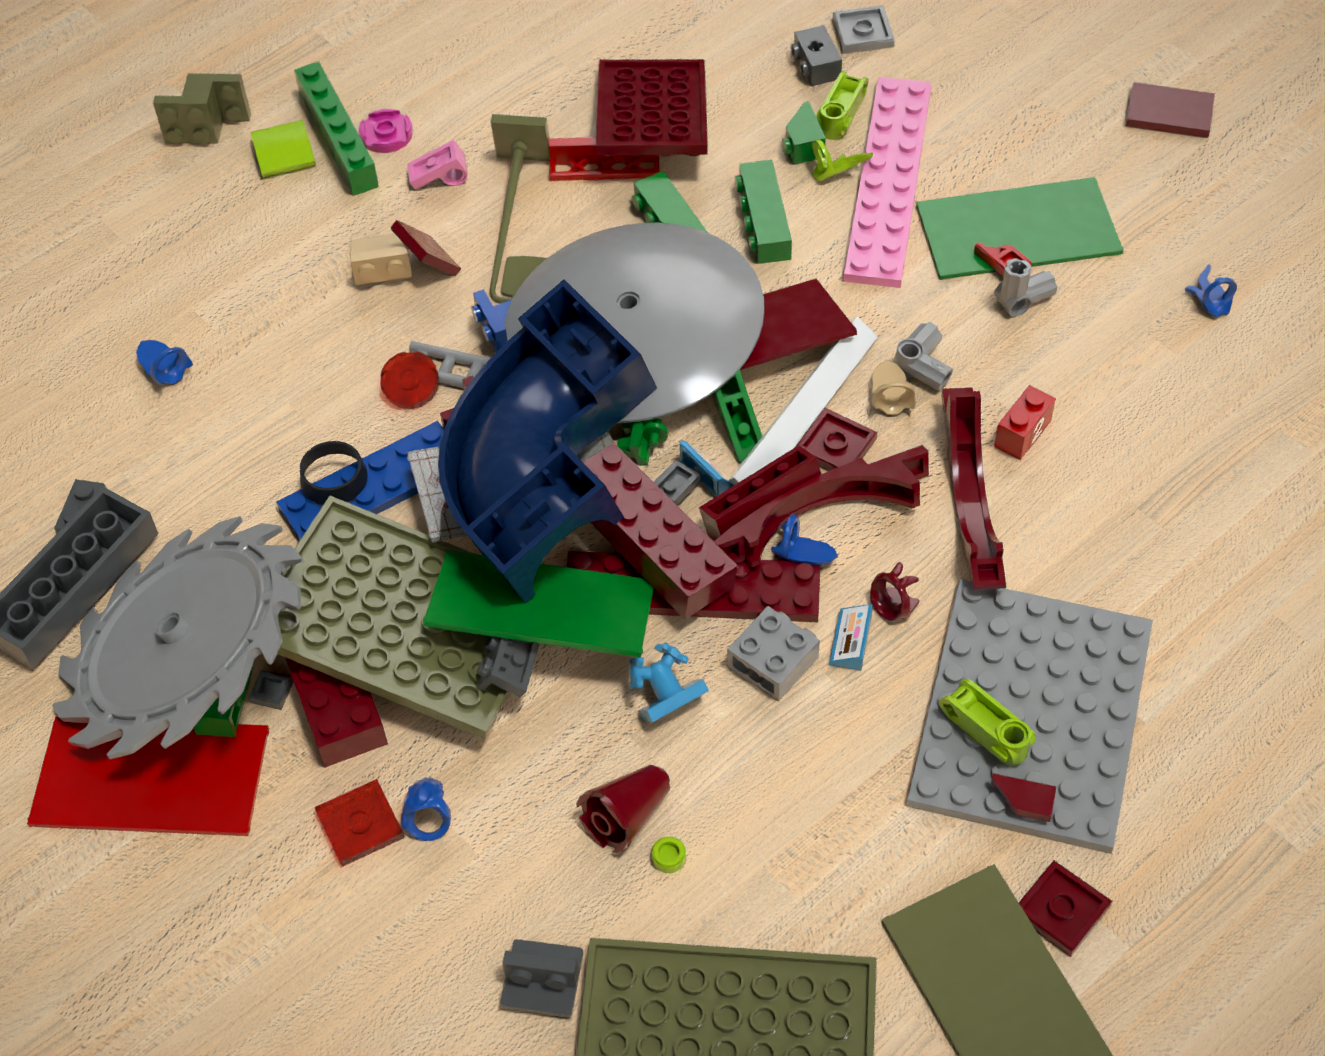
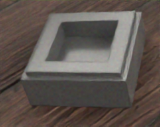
(271, 690)

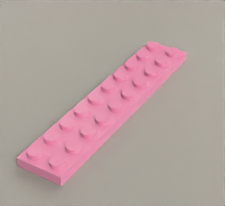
(888, 183)

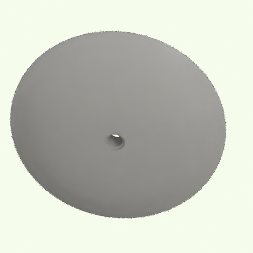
(671, 294)

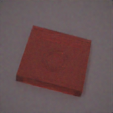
(359, 822)

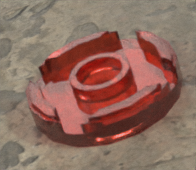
(409, 379)

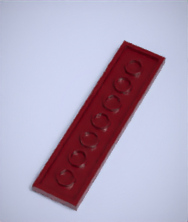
(772, 583)

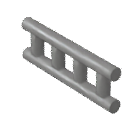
(449, 358)

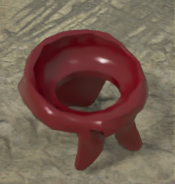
(893, 602)

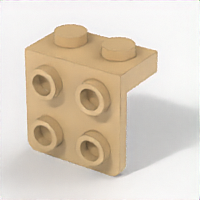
(379, 259)

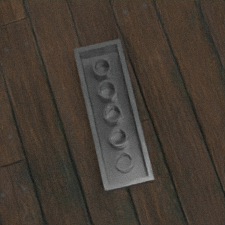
(71, 574)

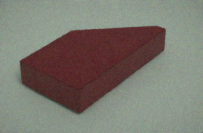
(1026, 797)

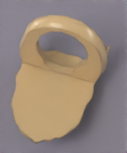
(891, 389)

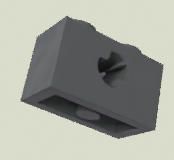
(816, 55)

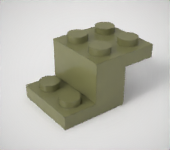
(202, 108)

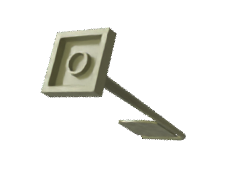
(516, 139)

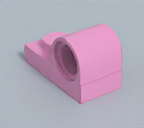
(444, 162)

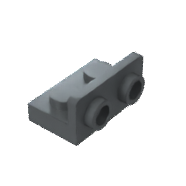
(507, 664)

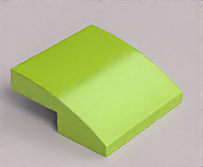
(283, 148)

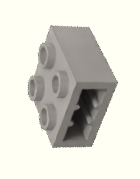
(773, 653)

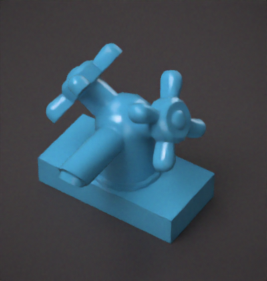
(664, 683)

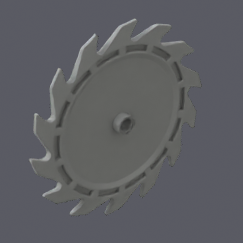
(178, 637)

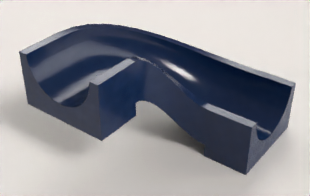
(521, 423)

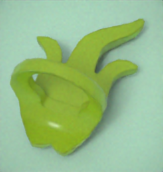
(825, 170)

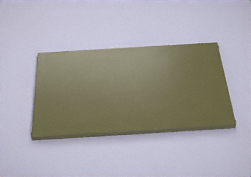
(991, 973)

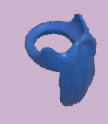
(161, 362)
(802, 549)
(423, 795)

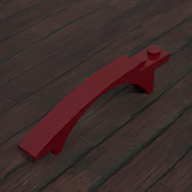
(965, 461)
(885, 480)

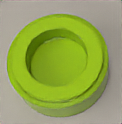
(668, 854)

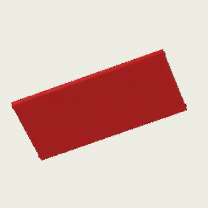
(187, 788)

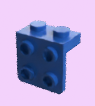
(491, 318)

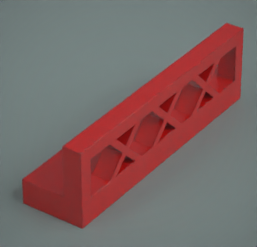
(582, 151)

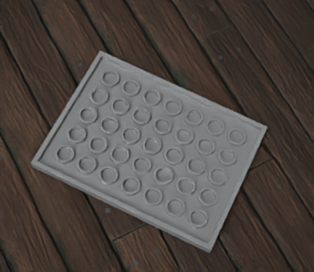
(1064, 674)

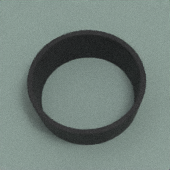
(343, 492)

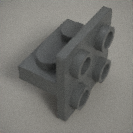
(541, 977)

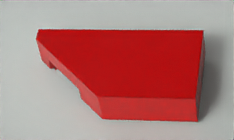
(998, 256)

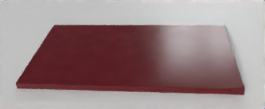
(798, 321)

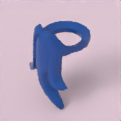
(1212, 295)

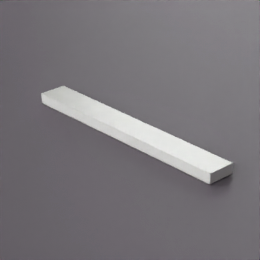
(808, 401)

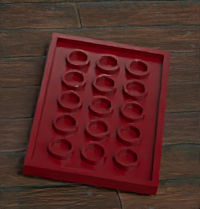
(651, 107)

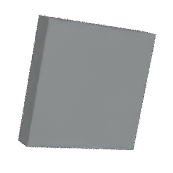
(863, 29)

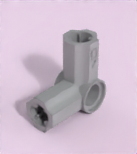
(1020, 289)
(914, 357)

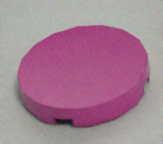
(386, 131)

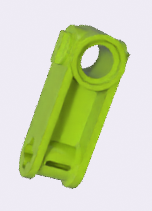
(841, 105)
(988, 722)

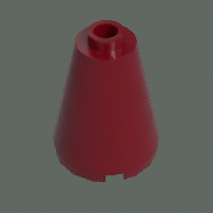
(623, 806)

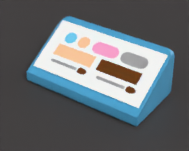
(711, 476)
(851, 637)

